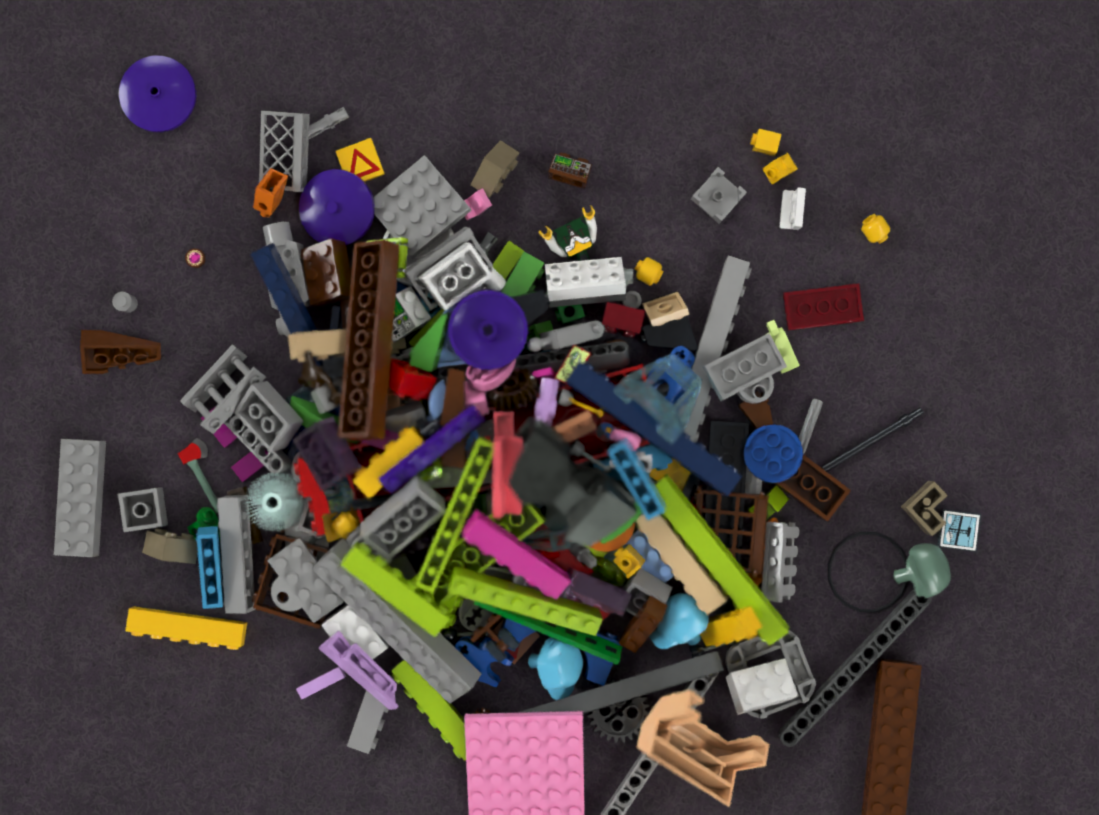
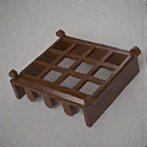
(758, 530)
(265, 578)

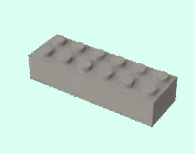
(79, 498)

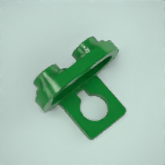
(205, 518)

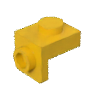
(779, 168)

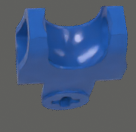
(675, 389)
(481, 658)

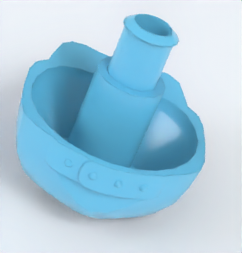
(680, 622)
(558, 667)

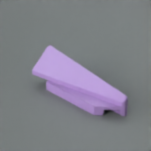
(361, 669)

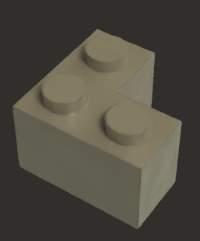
(494, 168)
(921, 508)
(170, 547)

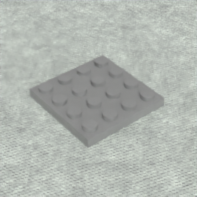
(419, 206)

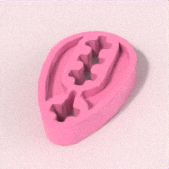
(488, 379)

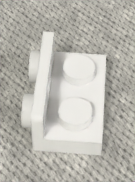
(792, 209)

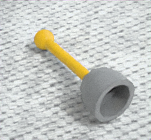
(566, 399)

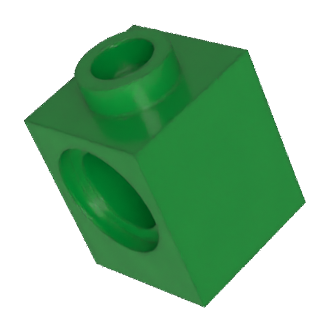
(579, 314)

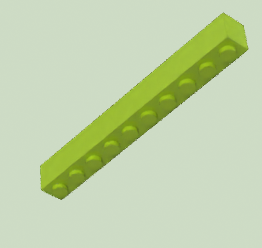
(719, 560)

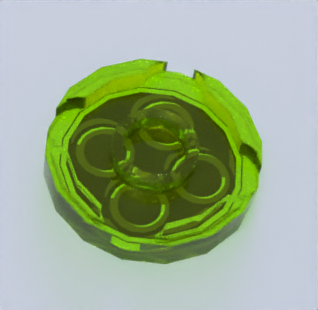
(609, 571)

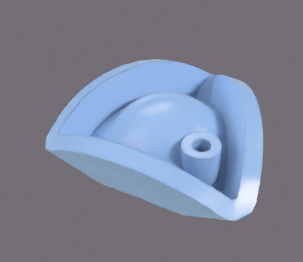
(436, 401)

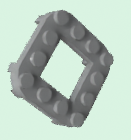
(796, 661)

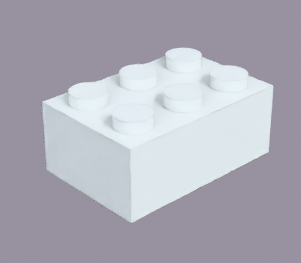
(455, 276)
(355, 631)
(761, 686)

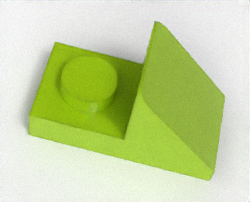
(776, 501)

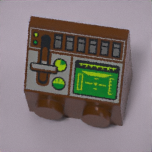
(570, 170)

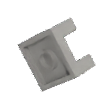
(718, 196)

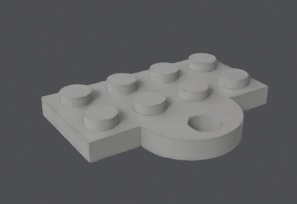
(746, 369)
(301, 583)

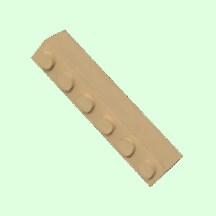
(326, 344)
(683, 562)

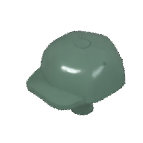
(925, 568)

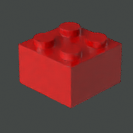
(410, 380)

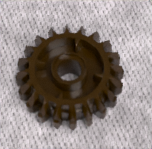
(515, 391)

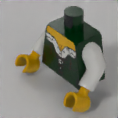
(574, 237)

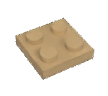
(665, 309)

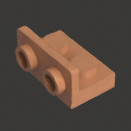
(576, 427)

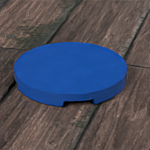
(773, 453)

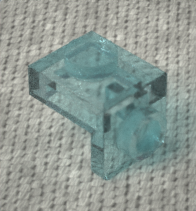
(342, 500)

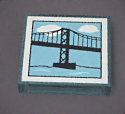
(960, 530)

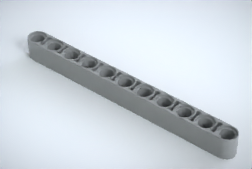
(644, 773)

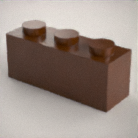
(643, 624)

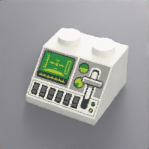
(408, 314)

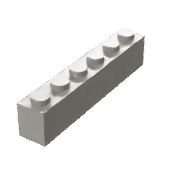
(236, 553)

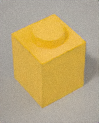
(765, 142)

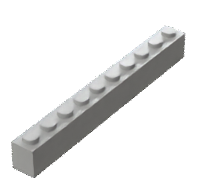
(715, 331)

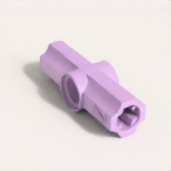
(546, 402)

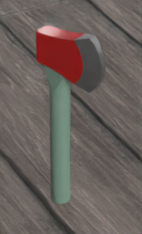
(189, 456)

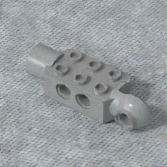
(291, 255)

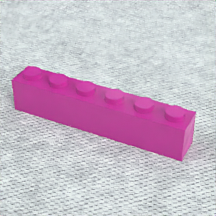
(515, 554)

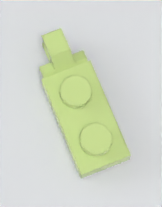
(783, 345)

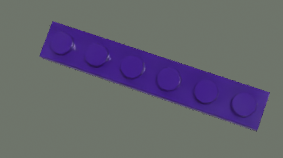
(431, 449)

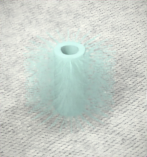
(269, 501)

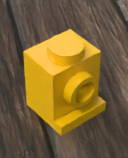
(634, 558)

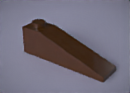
(108, 349)

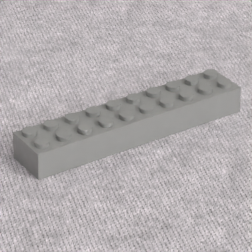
(428, 655)

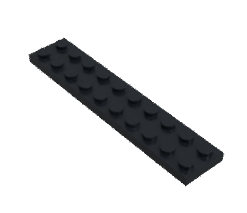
(728, 442)

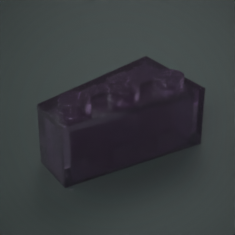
(597, 592)

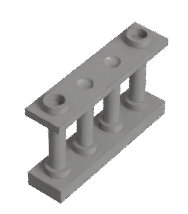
(211, 381)

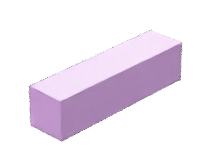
(320, 682)

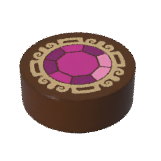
(195, 258)

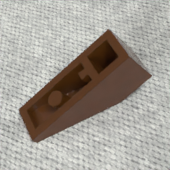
(757, 414)

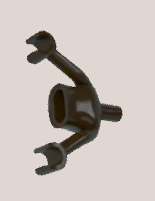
(316, 378)

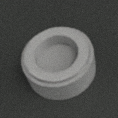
(632, 300)

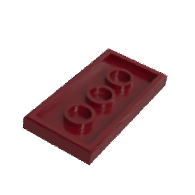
(823, 307)

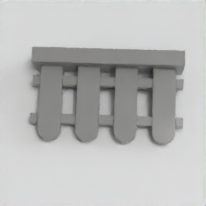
(774, 561)

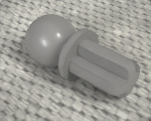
(583, 555)

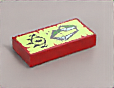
(575, 356)

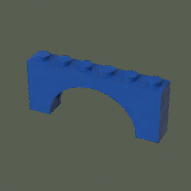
(596, 667)

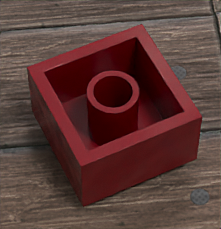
(622, 319)

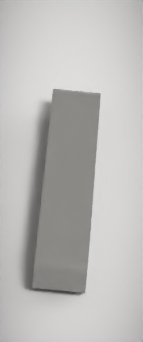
(245, 435)

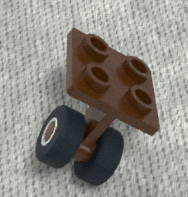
(496, 649)

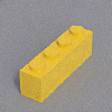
(368, 480)
(730, 627)

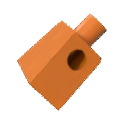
(268, 201)

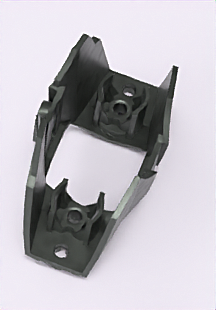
(573, 494)

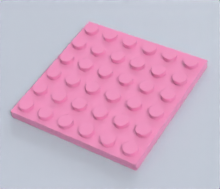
(525, 763)

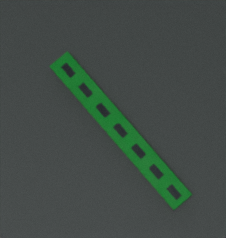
(592, 644)

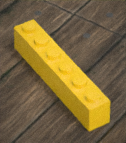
(186, 627)

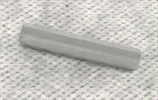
(809, 423)

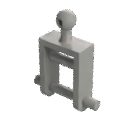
(566, 336)

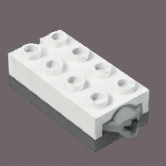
(587, 281)

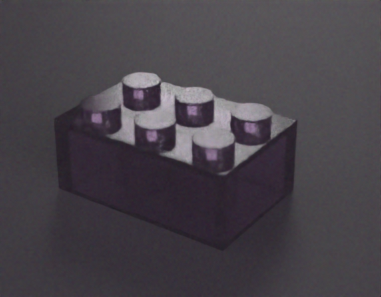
(327, 454)

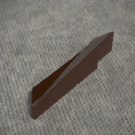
(452, 407)

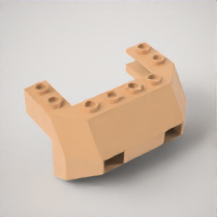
(693, 750)

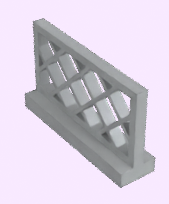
(300, 147)
(438, 254)

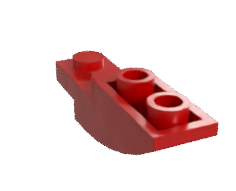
(310, 488)

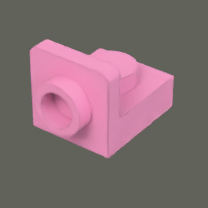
(478, 203)

